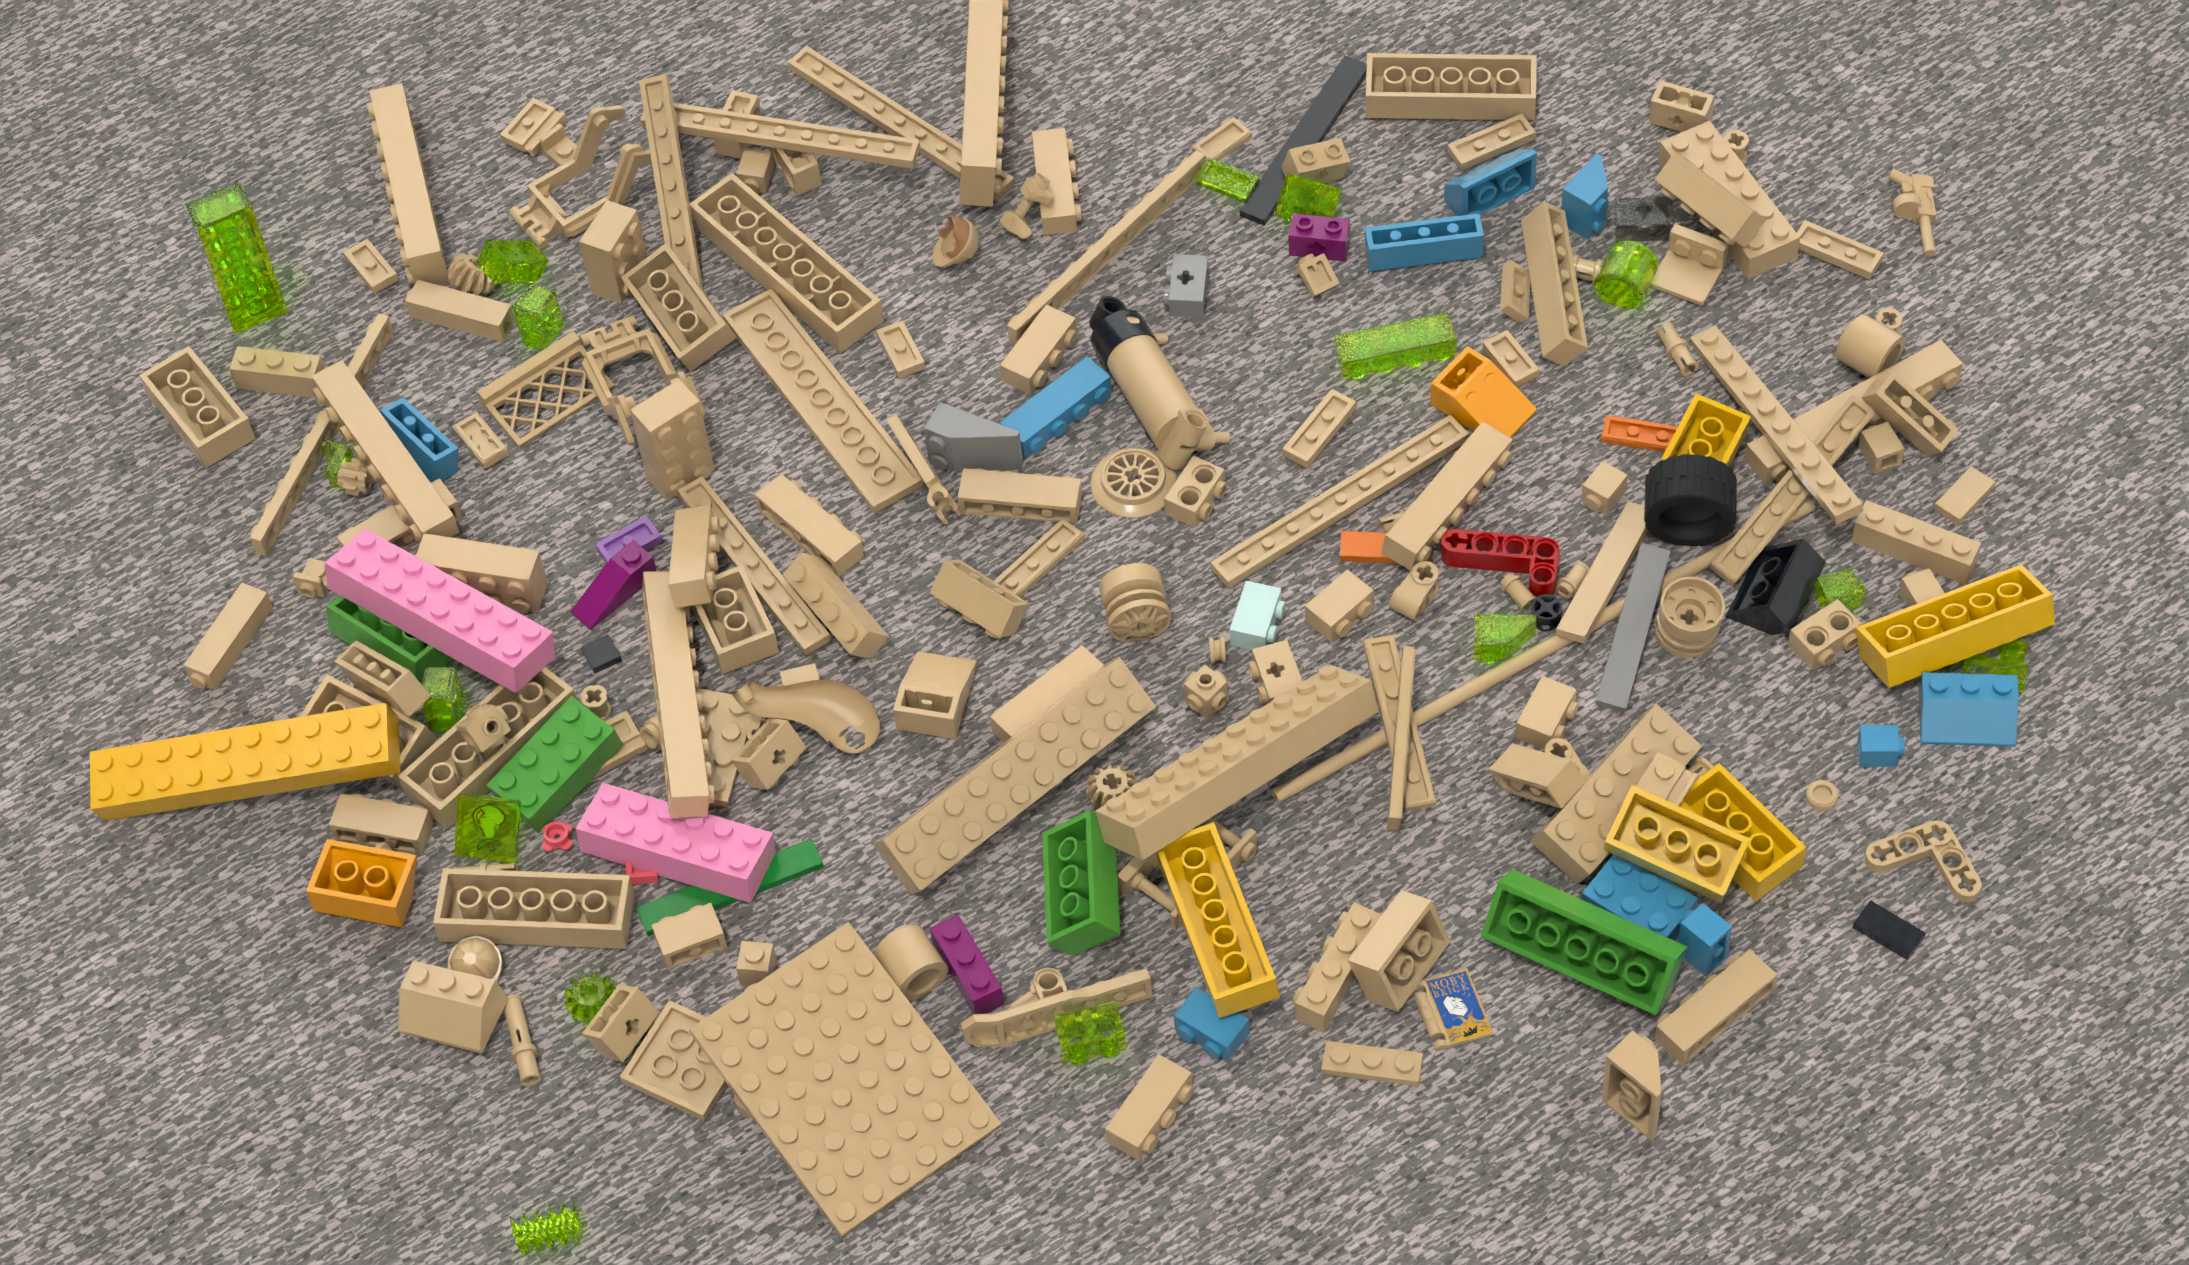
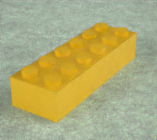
(1955, 625)
(1217, 921)

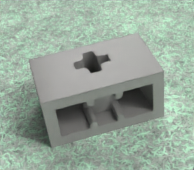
(1187, 285)

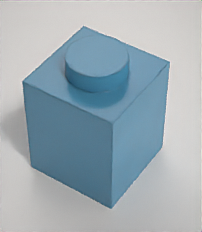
(1879, 746)

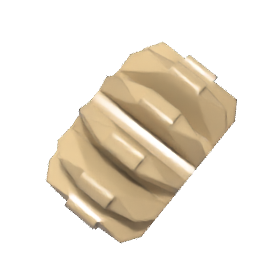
(468, 276)
(1101, 784)

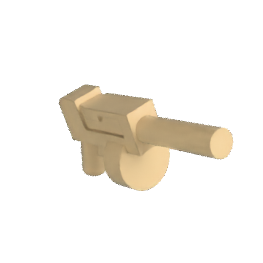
(1918, 203)

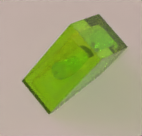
(1501, 635)

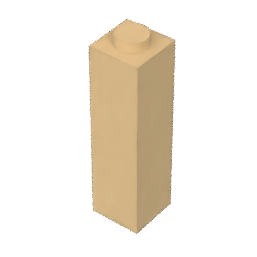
(460, 310)
(227, 637)

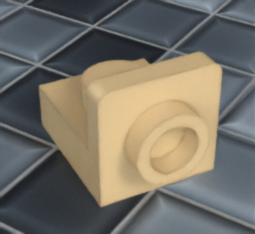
(557, 146)
(1316, 274)
(312, 580)

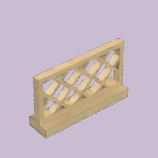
(526, 376)

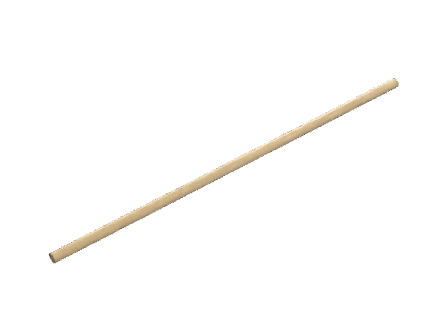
(1492, 677)

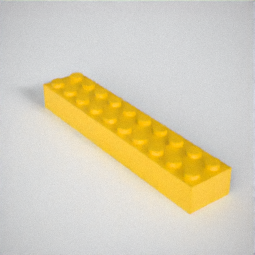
(245, 762)

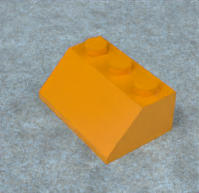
(363, 883)

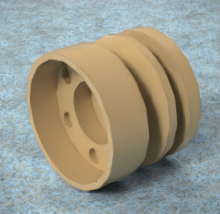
(1134, 602)
(1692, 603)

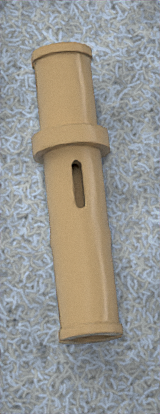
(523, 1051)

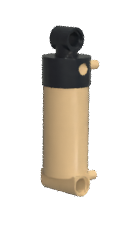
(1150, 383)

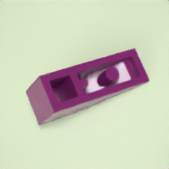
(614, 584)

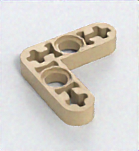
(1936, 849)

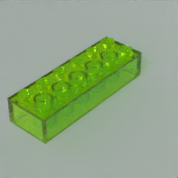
(236, 257)

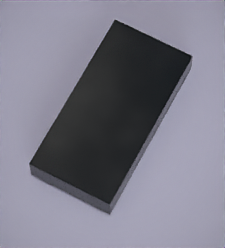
(1889, 930)

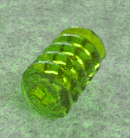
(547, 1229)

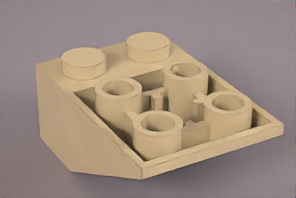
(934, 695)

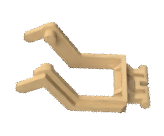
(546, 215)
(616, 346)

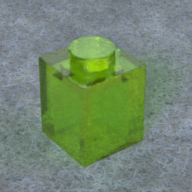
(1841, 586)

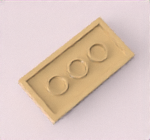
(726, 734)

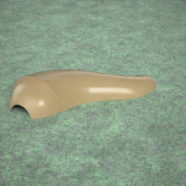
(820, 704)

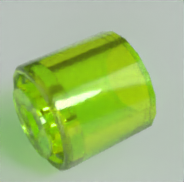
(1626, 274)

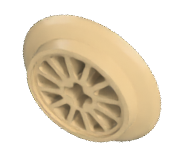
(1109, 477)

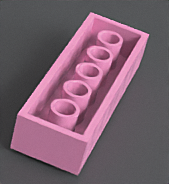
(691, 850)

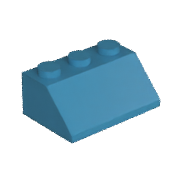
(1492, 183)
(1968, 709)

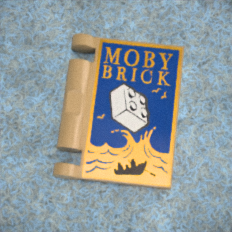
(1452, 1009)

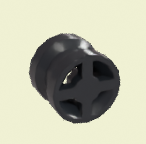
(1547, 605)

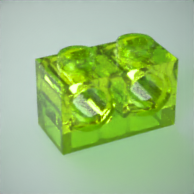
(512, 261)
(1088, 1025)

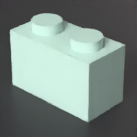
(1256, 616)

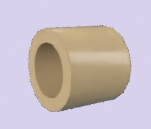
(1869, 346)
(911, 961)

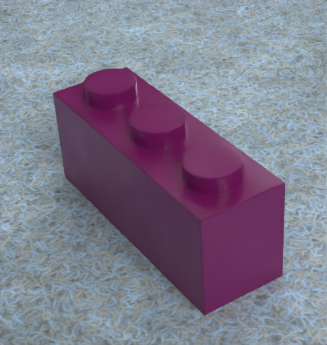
(967, 966)

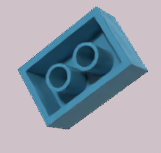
(1640, 896)

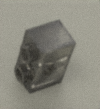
(1643, 218)

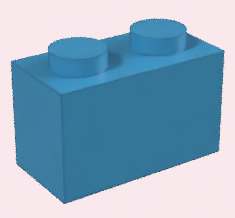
(1706, 938)
(1199, 1022)

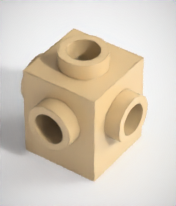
(1206, 691)
(484, 727)

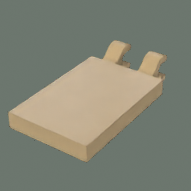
(936, 489)

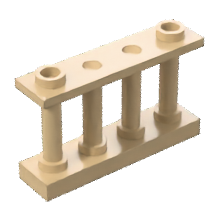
(1136, 872)

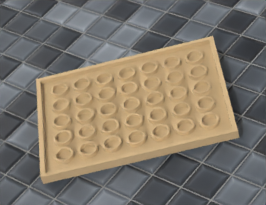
(844, 1079)

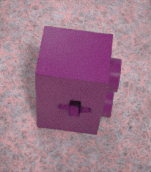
(1318, 236)

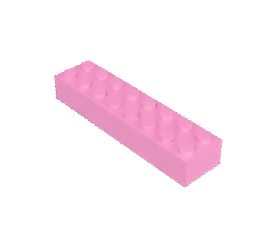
(440, 610)

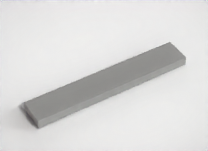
(1632, 627)

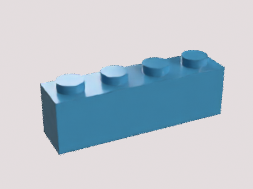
(1424, 242)
(1059, 405)

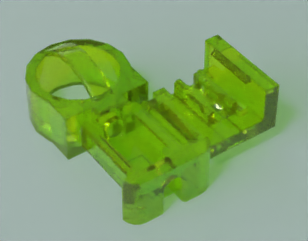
(2010, 662)

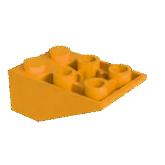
(1478, 391)

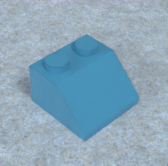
(1586, 199)

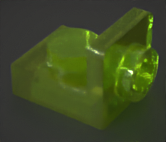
(335, 454)

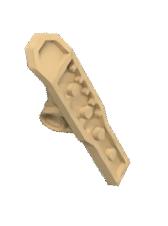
(1049, 997)

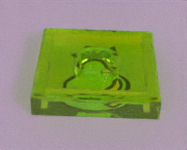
(487, 827)

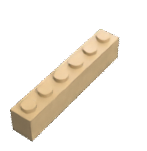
(1554, 284)
(1447, 496)

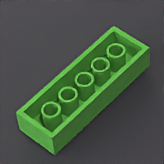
(1583, 941)

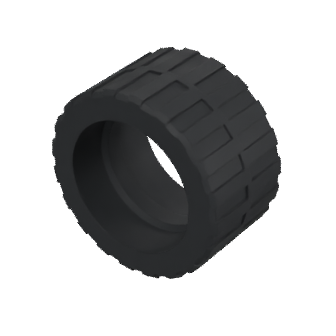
(1690, 500)

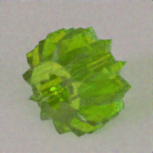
(587, 996)

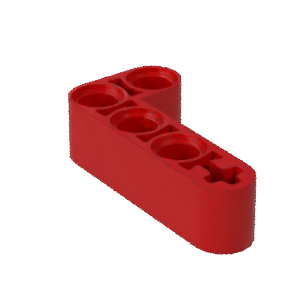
(1500, 557)

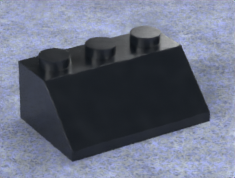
(1777, 587)

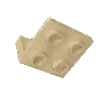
(1691, 265)

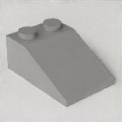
(970, 442)

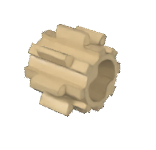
(354, 477)

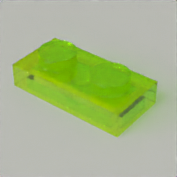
(1227, 180)

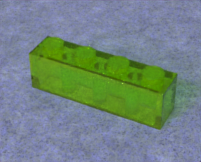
(1395, 345)

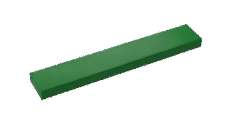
(785, 866)

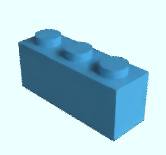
(423, 441)

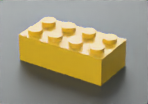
(1676, 844)
(1772, 848)

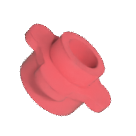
(557, 829)

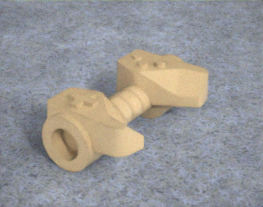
(1033, 190)

